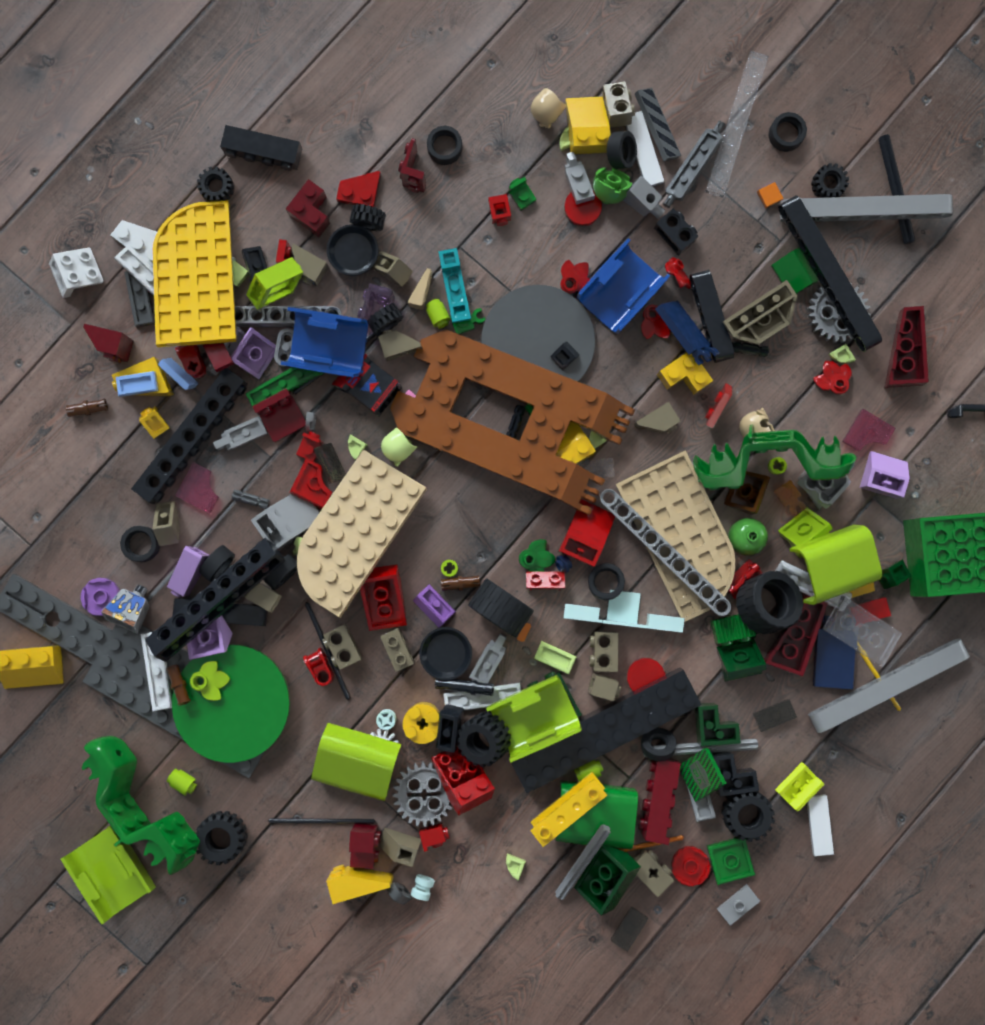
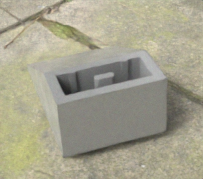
(285, 520)

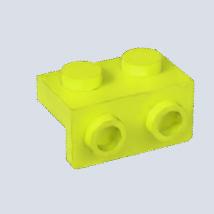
(799, 787)

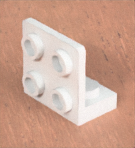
(75, 270)

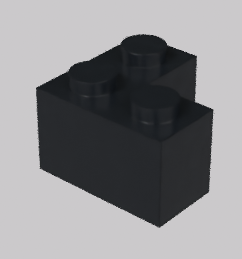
(737, 780)

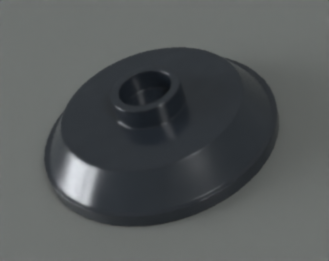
(352, 250)
(445, 653)

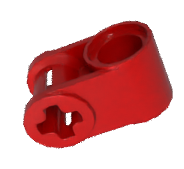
(190, 357)
(319, 666)

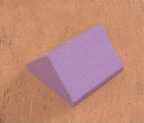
(254, 353)
(210, 641)

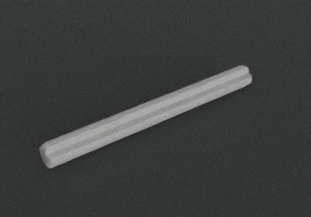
(693, 748)

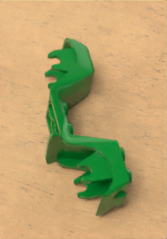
(730, 471)
(115, 767)

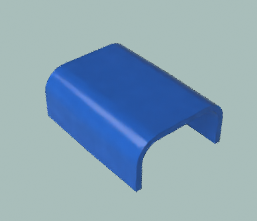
(620, 288)
(328, 343)

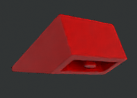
(587, 534)
(462, 781)

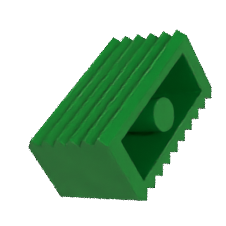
(730, 629)

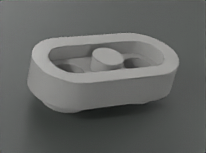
(283, 347)

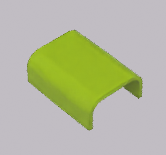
(840, 562)
(537, 717)
(355, 761)
(108, 874)

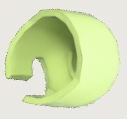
(397, 447)

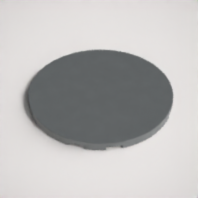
(536, 323)

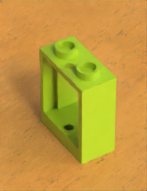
(274, 283)

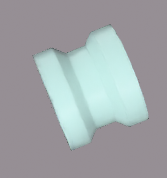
(388, 721)

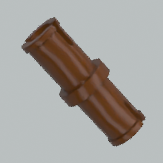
(86, 407)
(460, 583)
(178, 685)

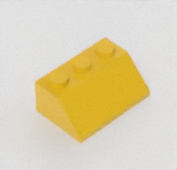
(31, 667)

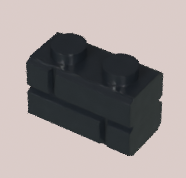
(450, 722)

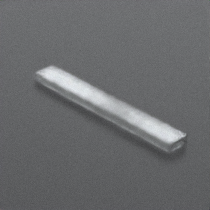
(736, 124)

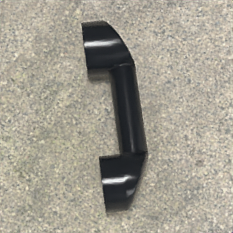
(957, 411)

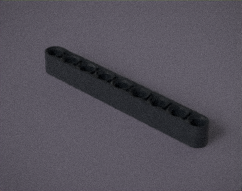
(830, 273)

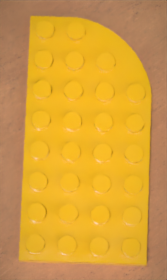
(194, 277)

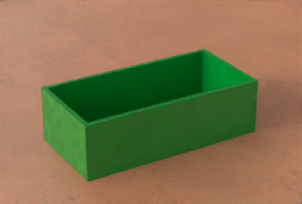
(946, 554)

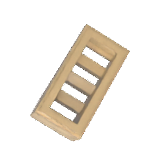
(419, 295)

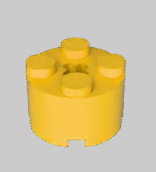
(414, 730)

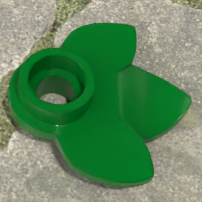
(539, 557)

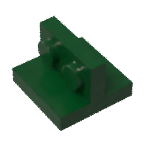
(740, 660)

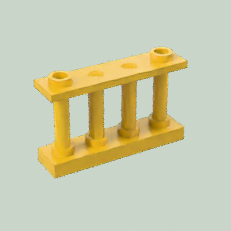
(567, 809)

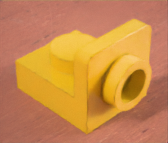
(153, 422)

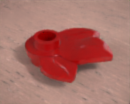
(675, 268)
(575, 274)
(654, 325)
(833, 374)

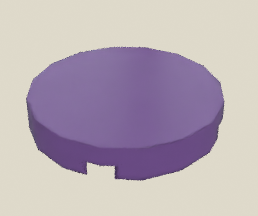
(98, 594)

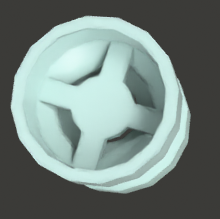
(422, 888)

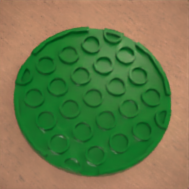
(247, 715)

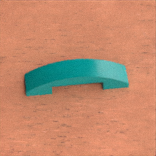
(454, 285)

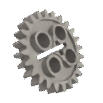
(829, 325)
(423, 812)

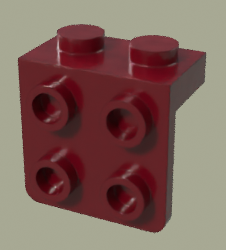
(410, 177)

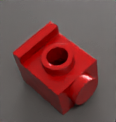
(496, 204)
(433, 836)

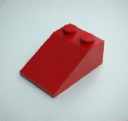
(384, 598)

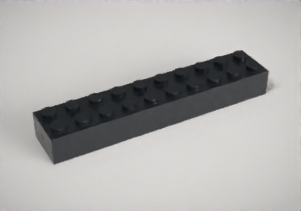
(610, 728)

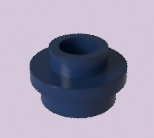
(563, 563)

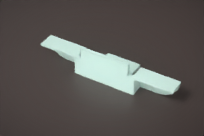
(624, 611)

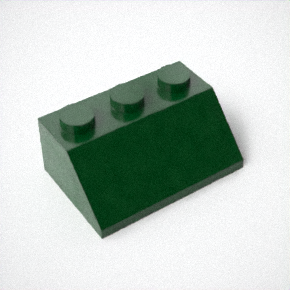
(607, 878)

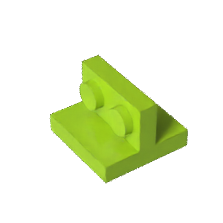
(804, 528)

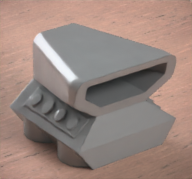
(823, 492)

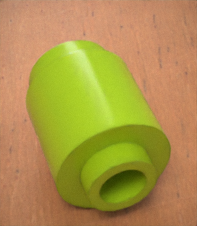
(437, 313)
(592, 766)
(182, 782)

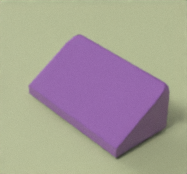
(434, 606)

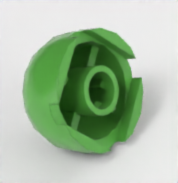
(611, 186)
(740, 533)

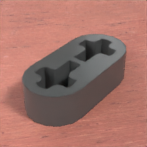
(399, 893)

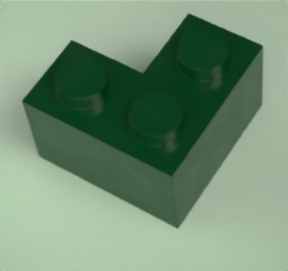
(712, 731)

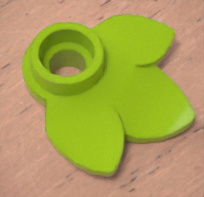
(212, 681)

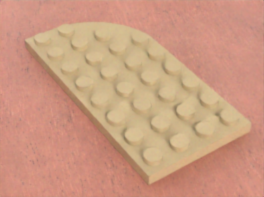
(684, 516)
(354, 531)

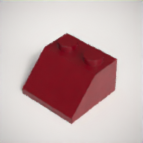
(110, 343)

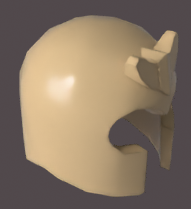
(546, 108)
(758, 419)

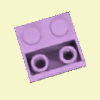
(885, 475)

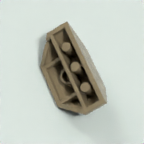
(763, 316)

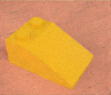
(587, 125)
(575, 445)
(352, 882)

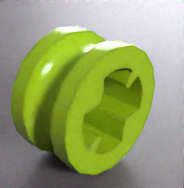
(776, 471)
(444, 564)

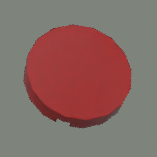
(582, 213)
(643, 672)
(690, 866)

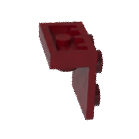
(280, 415)

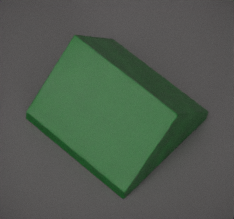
(795, 270)

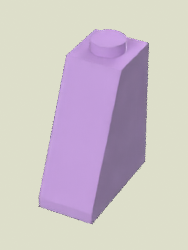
(187, 571)

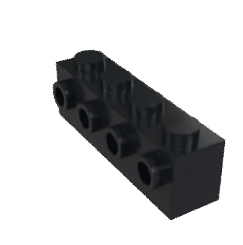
(261, 147)

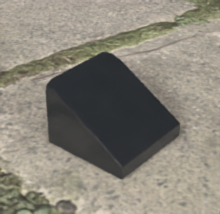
(564, 355)

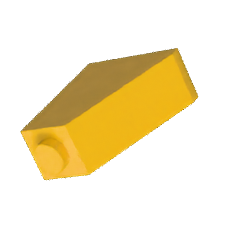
(148, 365)

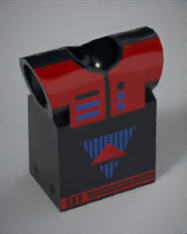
(372, 388)

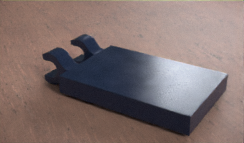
(686, 331)
(832, 661)

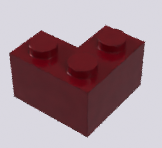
(305, 208)
(363, 844)

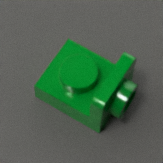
(521, 193)

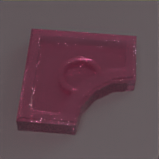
(866, 430)
(197, 489)

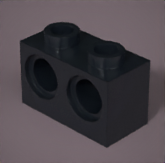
(671, 234)

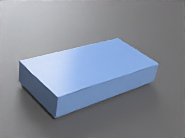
(178, 373)
(137, 384)

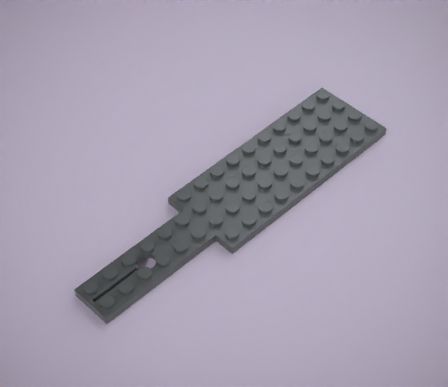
(115, 654)

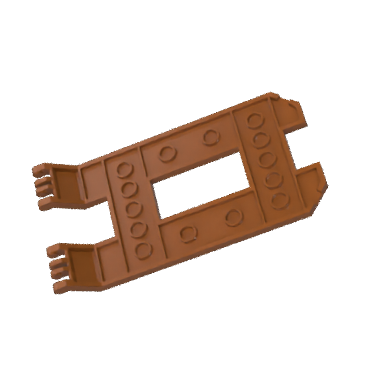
(533, 457)

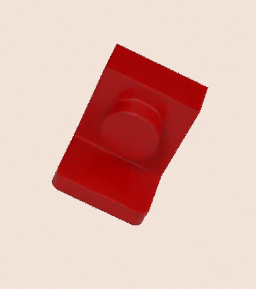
(284, 251)
(308, 444)

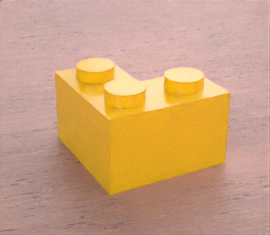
(685, 369)

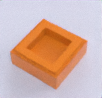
(770, 195)
(523, 634)

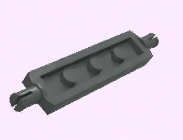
(694, 164)

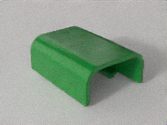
(616, 810)

